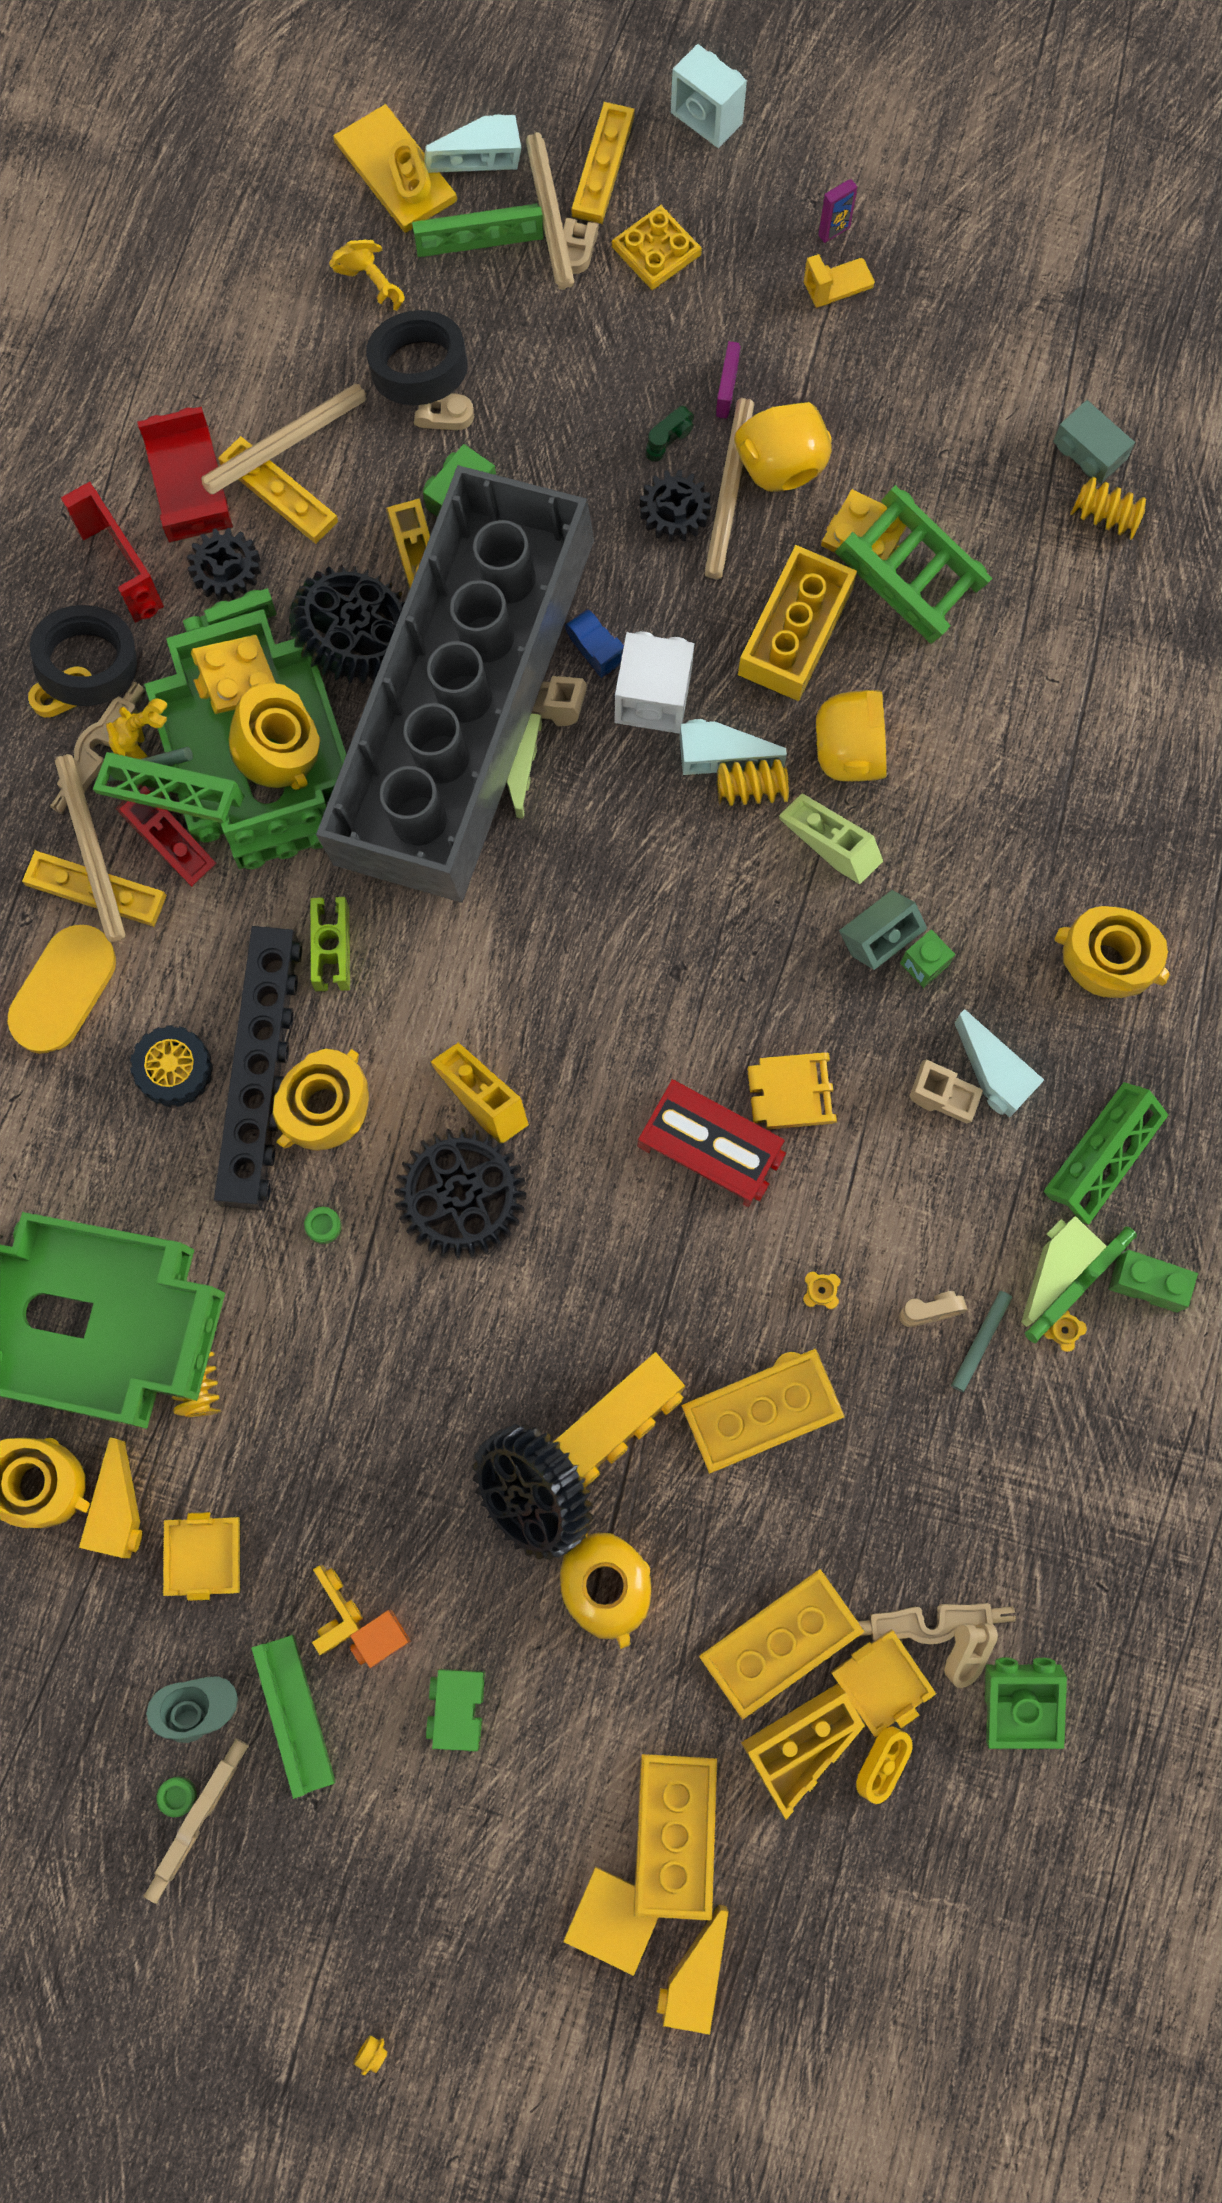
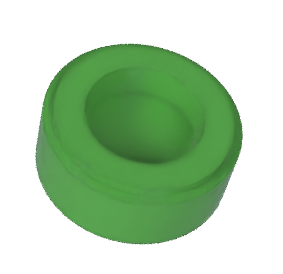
(322, 1225)
(176, 1796)

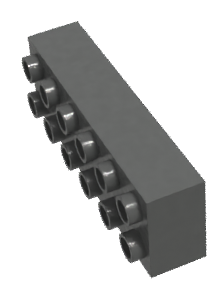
(458, 684)

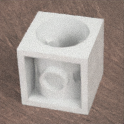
(653, 682)

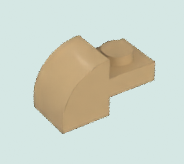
(561, 700)
(941, 1091)

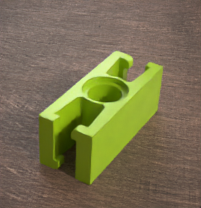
(320, 934)

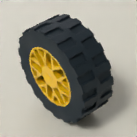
(171, 1066)

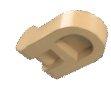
(580, 250)
(455, 413)
(944, 1307)
(970, 1653)

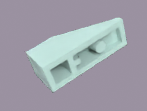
(478, 146)
(711, 743)
(1000, 1072)

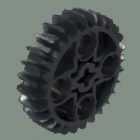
(347, 621)
(471, 1181)
(532, 1491)

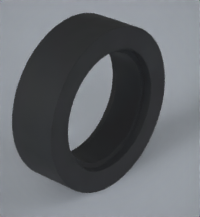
(414, 328)
(83, 621)

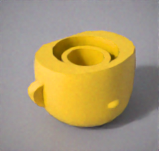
(784, 446)
(275, 714)
(852, 736)
(1126, 931)
(320, 1071)
(62, 1488)
(632, 1606)

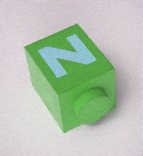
(927, 958)

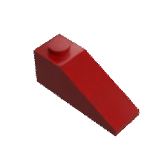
(167, 838)

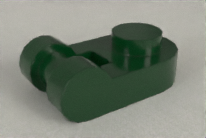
(674, 426)

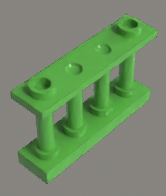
(884, 579)

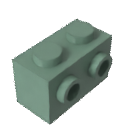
(1093, 442)
(883, 929)

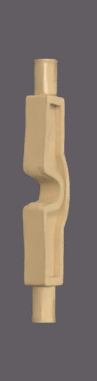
(87, 760)
(911, 1624)
(190, 1828)

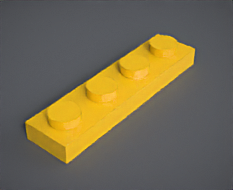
(603, 162)
(285, 495)
(72, 883)

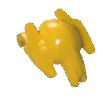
(359, 257)
(127, 729)

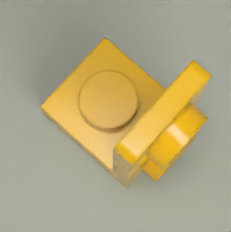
(839, 282)
(334, 1633)

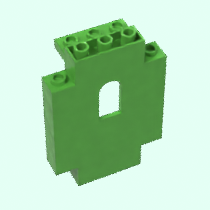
(255, 829)
(143, 1332)

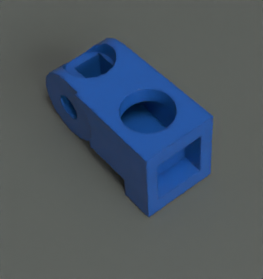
(595, 642)

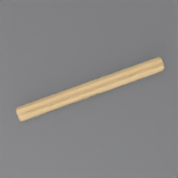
(550, 211)
(283, 439)
(727, 496)
(90, 848)

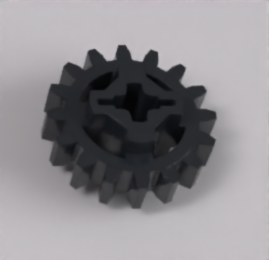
(679, 493)
(219, 560)

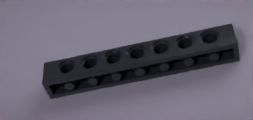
(265, 946)

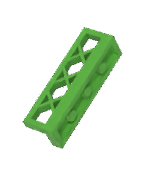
(478, 230)
(166, 780)
(1104, 1145)
(293, 1716)

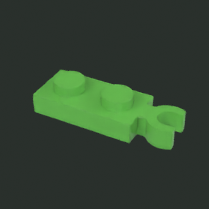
(225, 610)

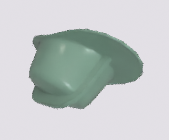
(192, 1708)

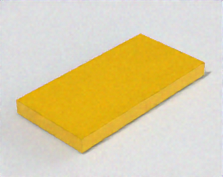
(367, 149)
(763, 1411)
(781, 1643)
(675, 1837)

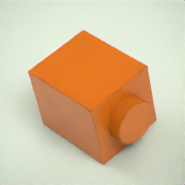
(379, 1639)

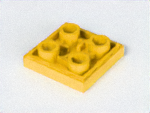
(656, 247)
(607, 1924)

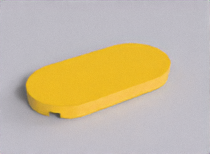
(61, 989)

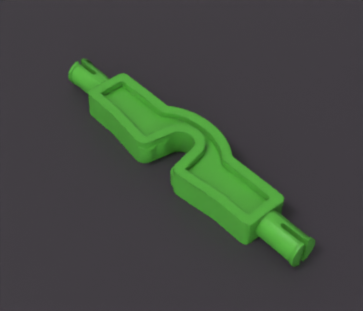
(1080, 1284)

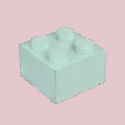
(708, 95)

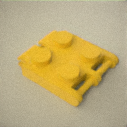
(791, 1091)

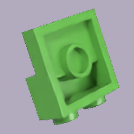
(1025, 1704)

